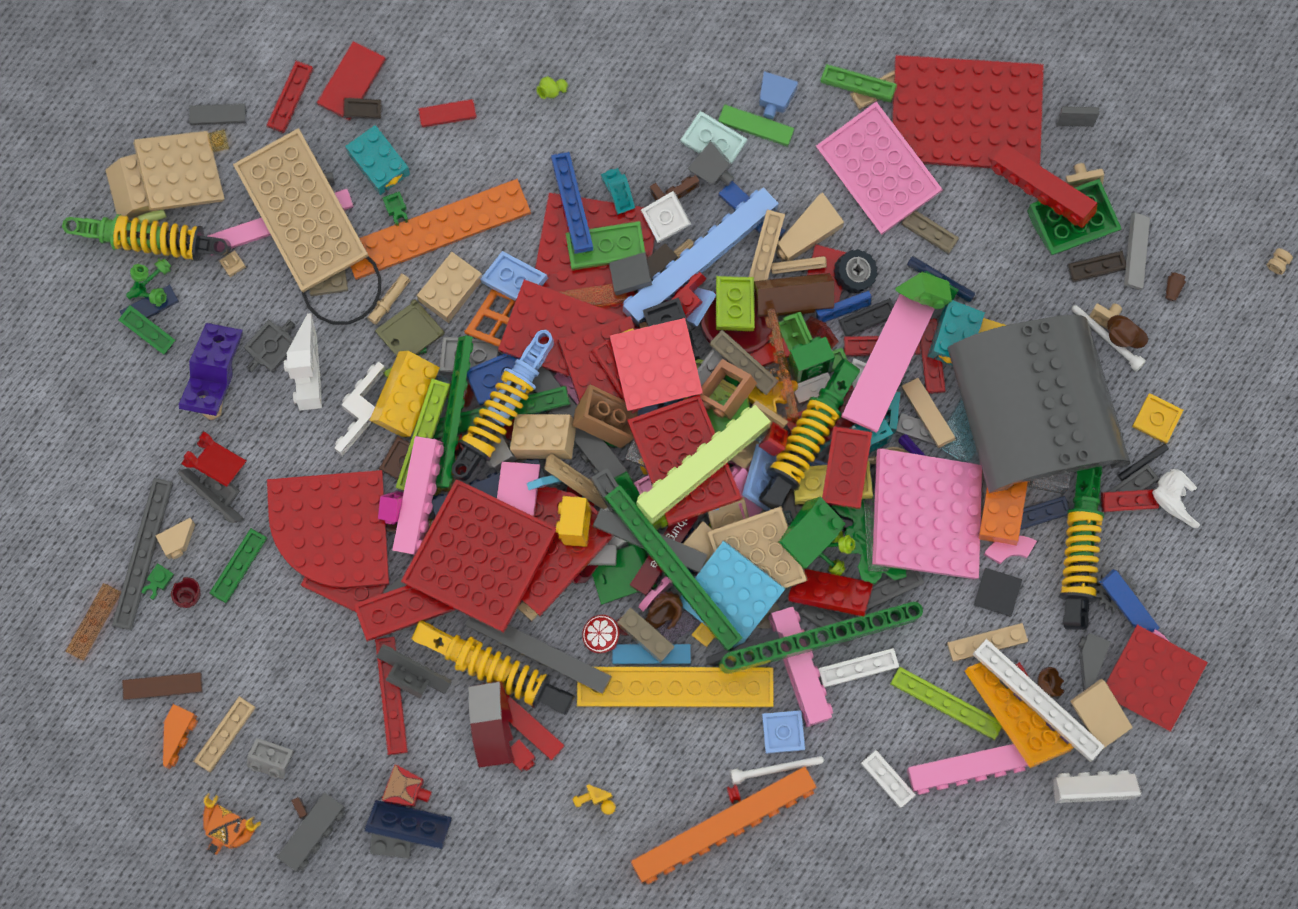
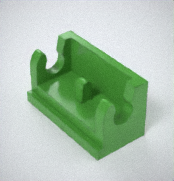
(794, 330)

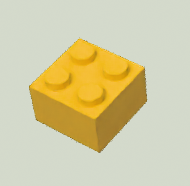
(574, 521)

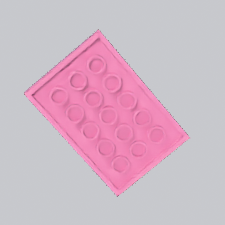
(879, 168)

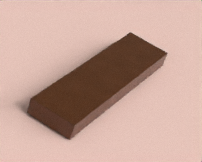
(162, 686)

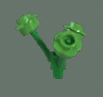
(140, 273)

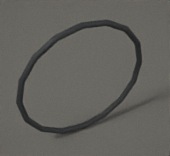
(358, 318)

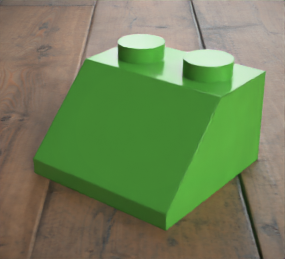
(927, 290)

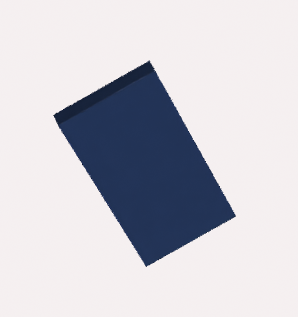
(408, 824)

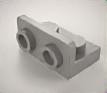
(269, 758)

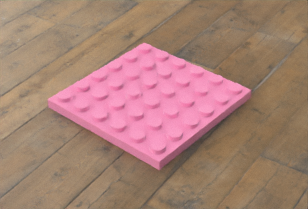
(927, 514)

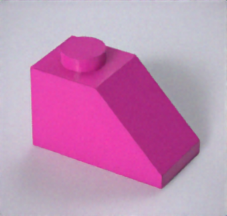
(390, 507)

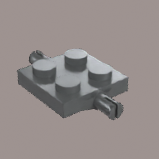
(269, 345)

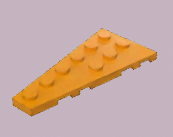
(1021, 723)

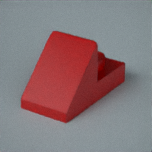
(775, 440)

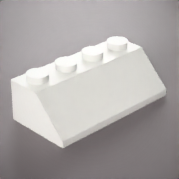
(1095, 788)

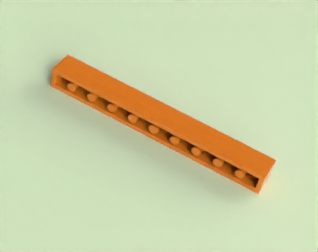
(724, 824)

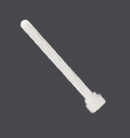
(1135, 361)
(738, 776)

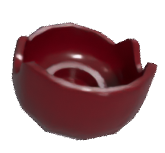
(186, 593)

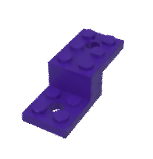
(210, 369)

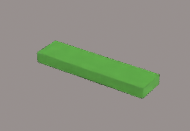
(858, 83)
(756, 125)

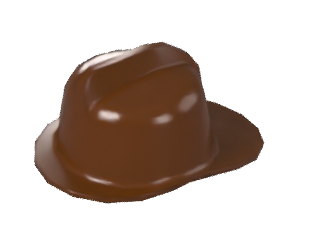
(1126, 333)

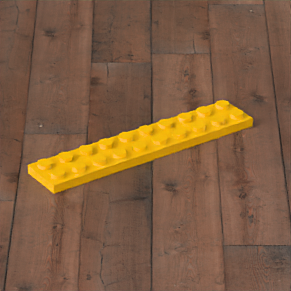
(681, 688)

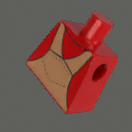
(405, 788)

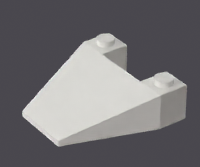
(304, 366)

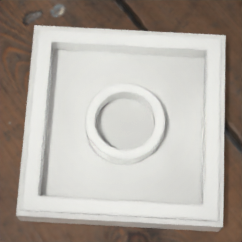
(666, 217)

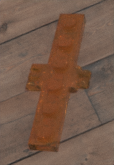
(784, 373)

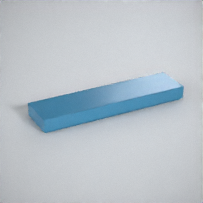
(636, 655)

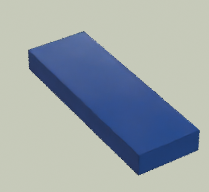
(844, 307)

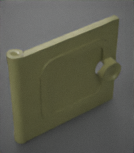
(412, 329)

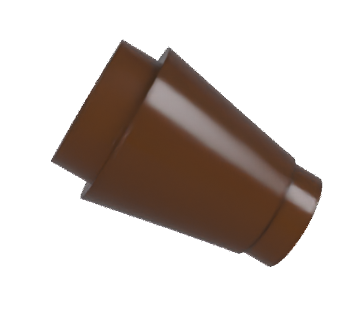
(1174, 286)

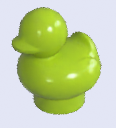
(549, 88)

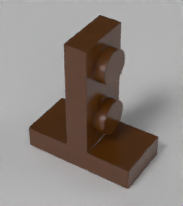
(687, 185)

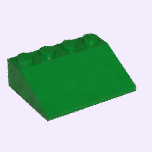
(1060, 234)

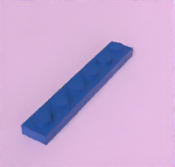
(572, 202)

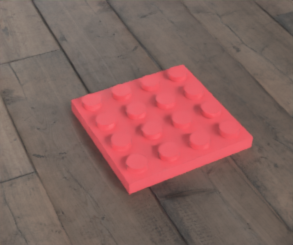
(656, 364)

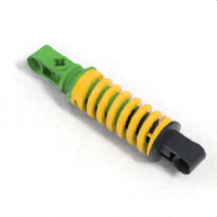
(148, 237)

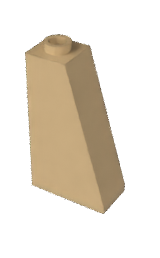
(811, 228)

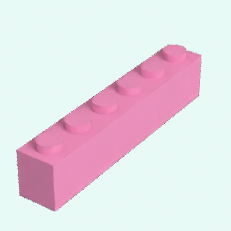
(418, 495)
(801, 671)
(966, 767)

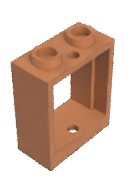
(745, 387)

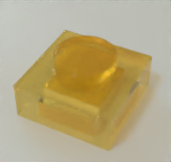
(218, 140)

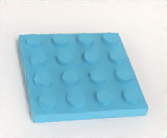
(737, 588)

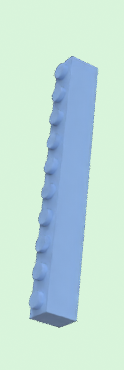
(701, 255)

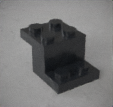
(668, 312)

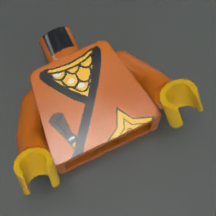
(225, 826)

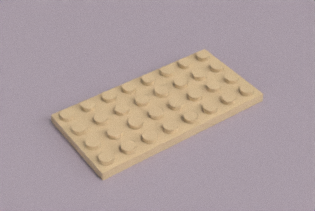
(300, 210)

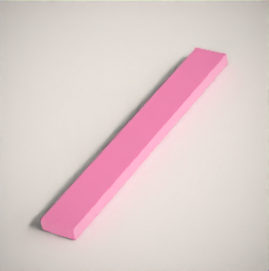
(257, 229)

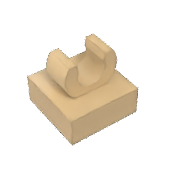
(232, 263)

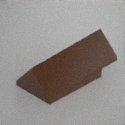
(795, 294)

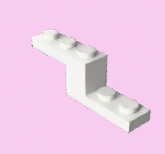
(359, 408)

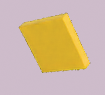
(1157, 418)

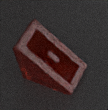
(820, 329)

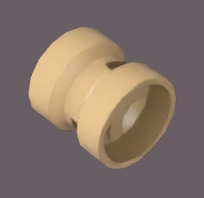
(1279, 261)

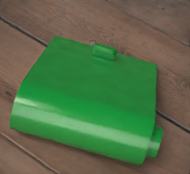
(619, 577)

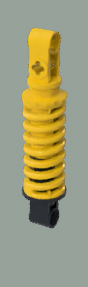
(486, 665)

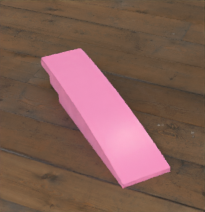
(888, 363)

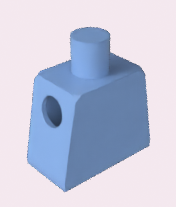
(776, 94)

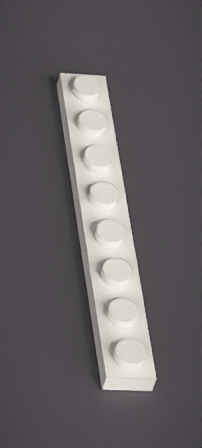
(1038, 700)

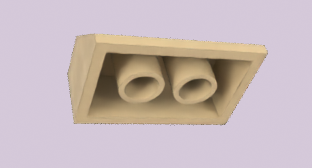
(127, 187)

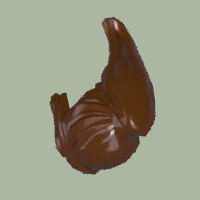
(665, 608)

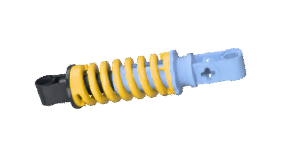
(514, 386)

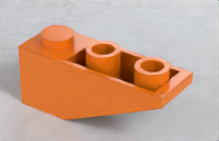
(176, 728)

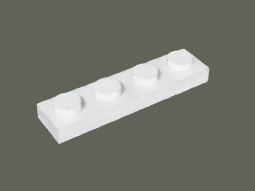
(858, 668)

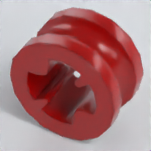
(733, 794)

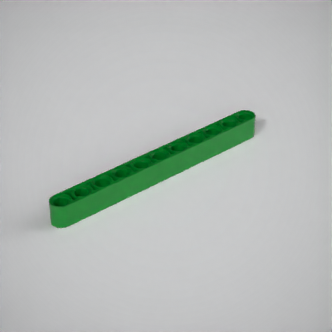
(814, 643)

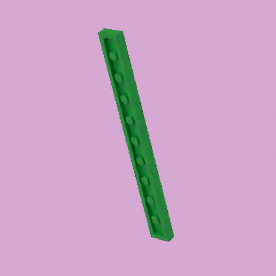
(673, 567)

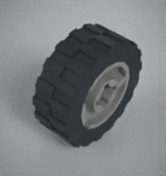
(849, 279)

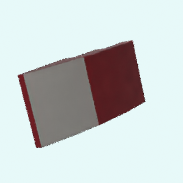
(490, 724)

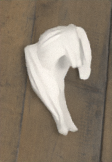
(1169, 495)

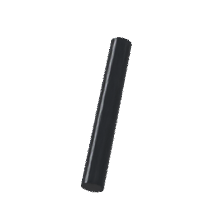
(1142, 462)

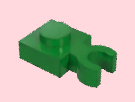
(395, 206)
(159, 578)

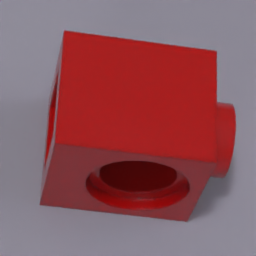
(522, 756)

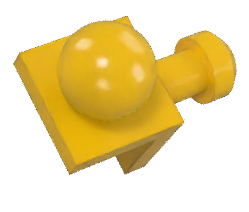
(597, 796)

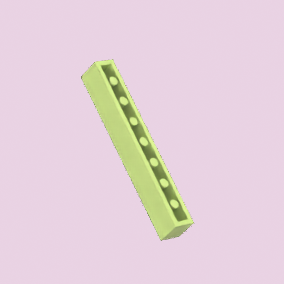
(703, 463)

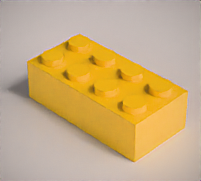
(404, 393)

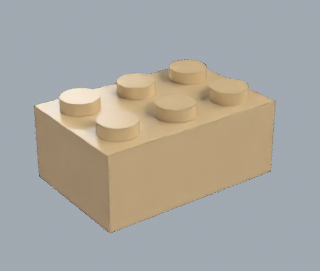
(449, 287)
(541, 435)

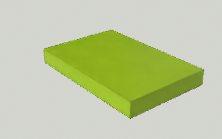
(735, 303)

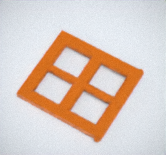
(485, 311)

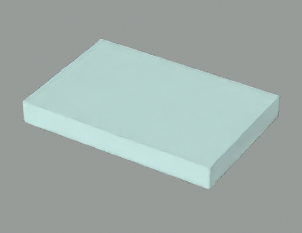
(708, 129)

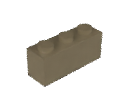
(645, 635)

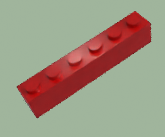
(1044, 186)

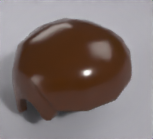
(1050, 682)

